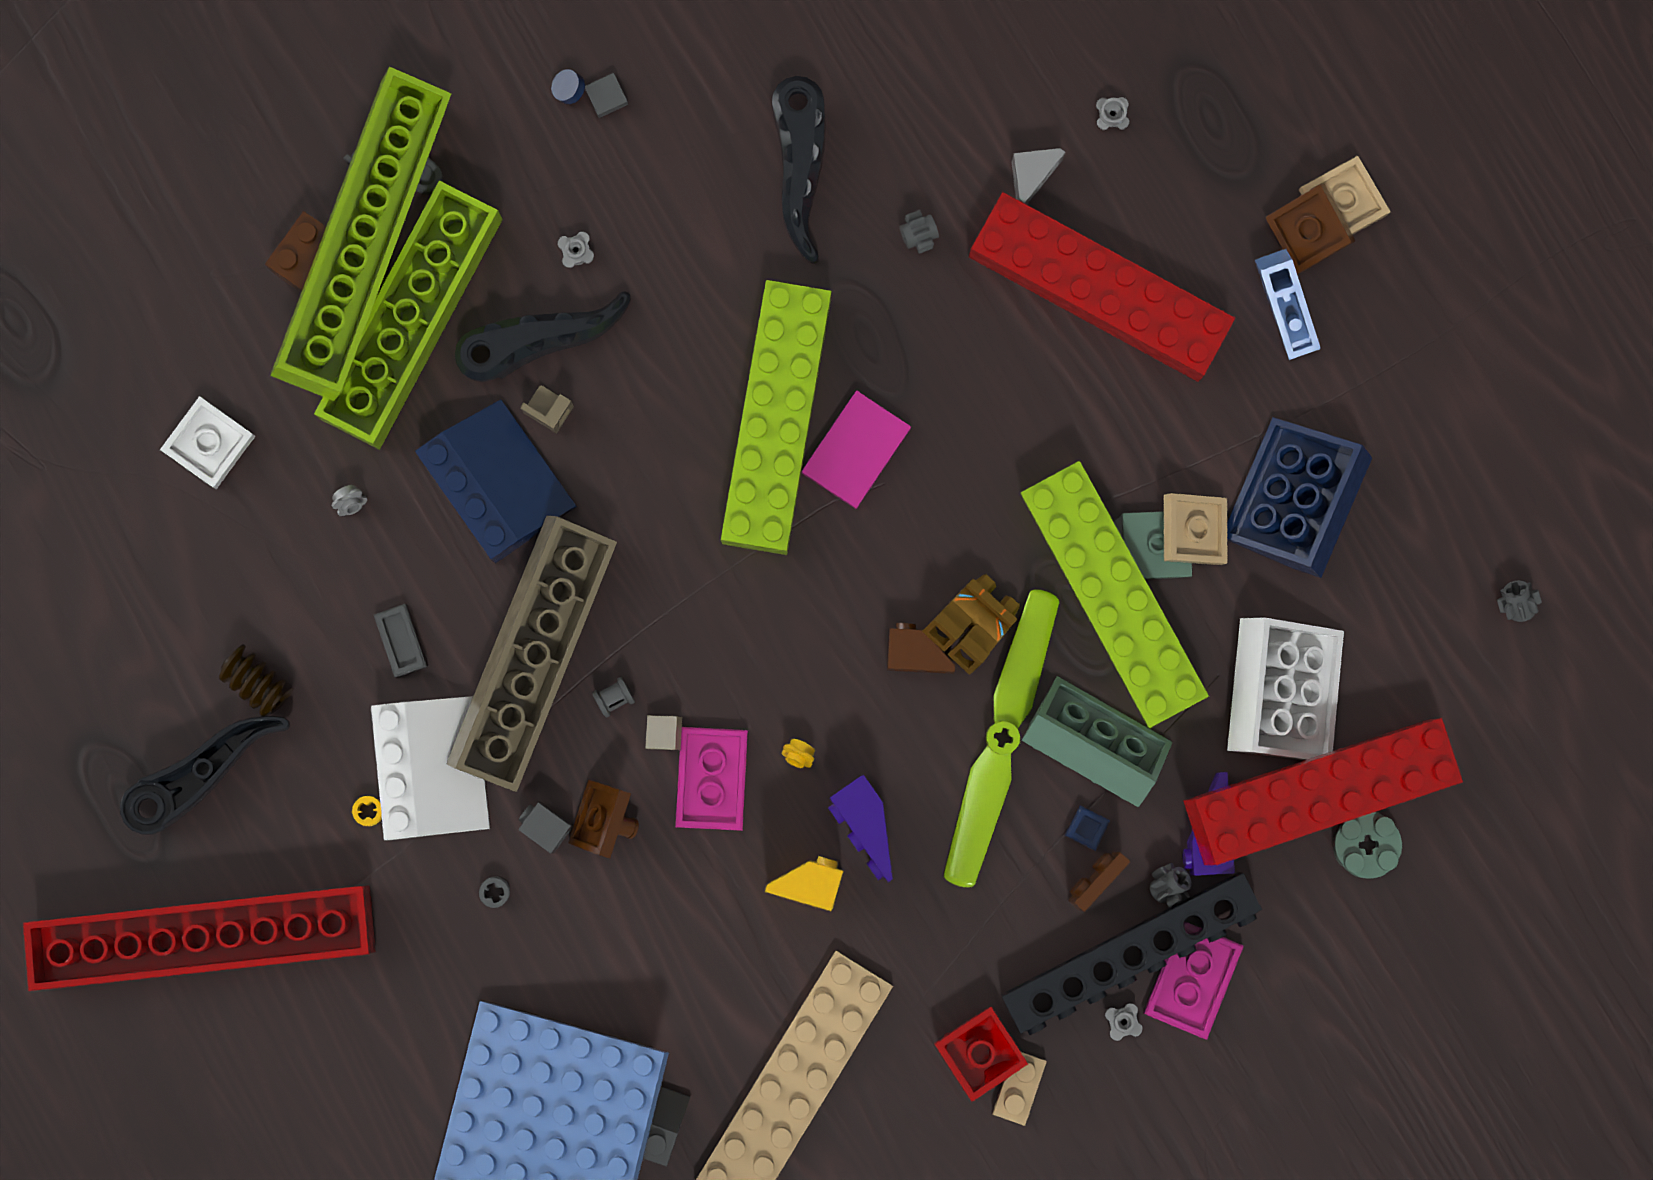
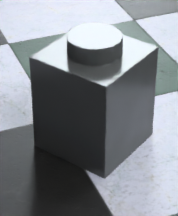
(544, 826)

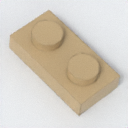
(1019, 1091)

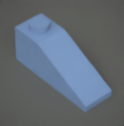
(1287, 303)

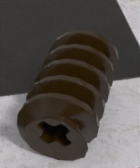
(253, 682)

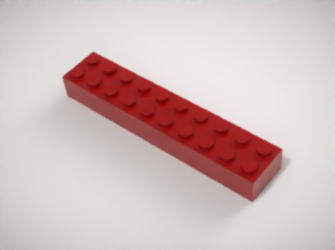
(199, 938)

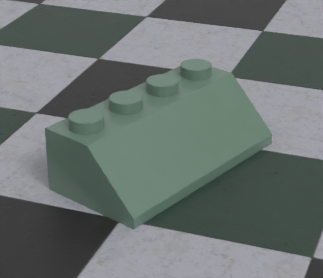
(1097, 741)

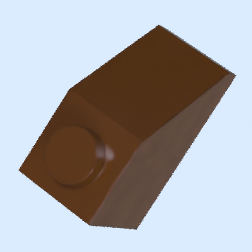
(915, 652)

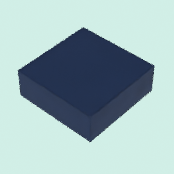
(1087, 828)

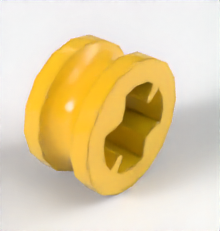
(367, 800)

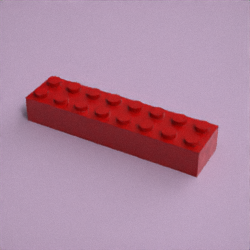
(1101, 287)
(1322, 791)

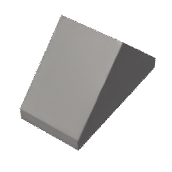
(1033, 170)

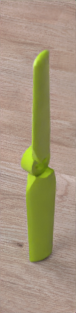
(991, 772)

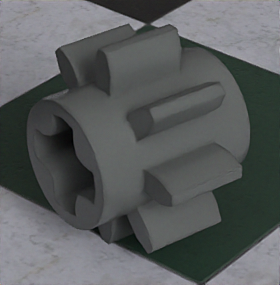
(919, 231)
(1519, 601)
(1170, 885)

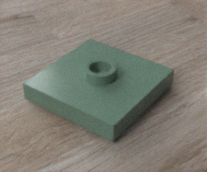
(1145, 541)

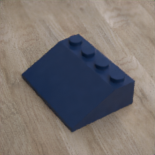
(495, 479)
(1298, 496)

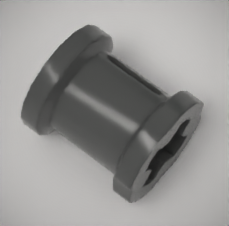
(613, 697)

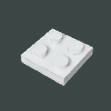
(207, 442)

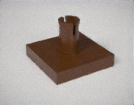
(602, 819)

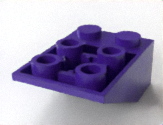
(864, 815)

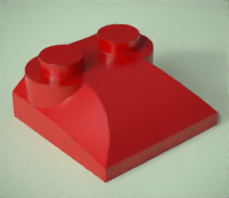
(980, 1054)

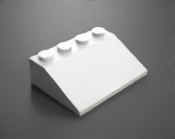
(1285, 689)
(415, 784)

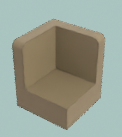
(548, 408)

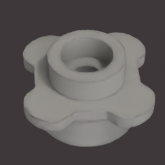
(1119, 106)
(571, 258)
(348, 500)
(1116, 1015)

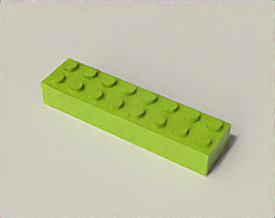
(411, 313)
(776, 417)
(1114, 594)

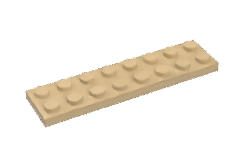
(799, 1073)

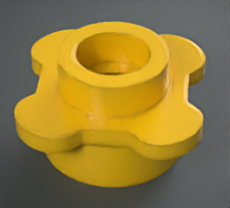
(798, 753)

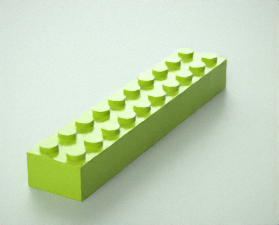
(361, 235)

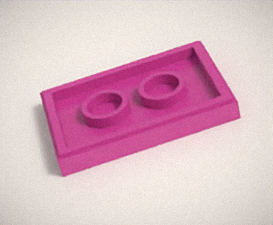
(856, 450)
(711, 778)
(1193, 986)

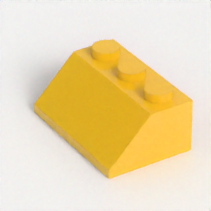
(810, 883)

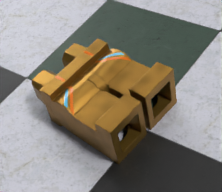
(978, 612)

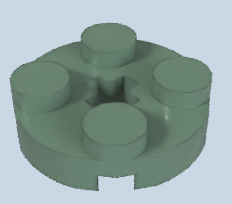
(1382, 857)

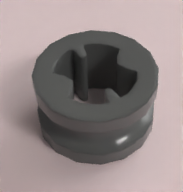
(499, 882)

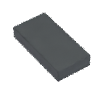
(400, 640)

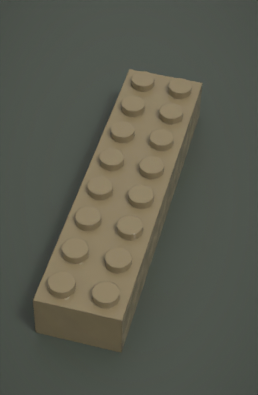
(531, 653)

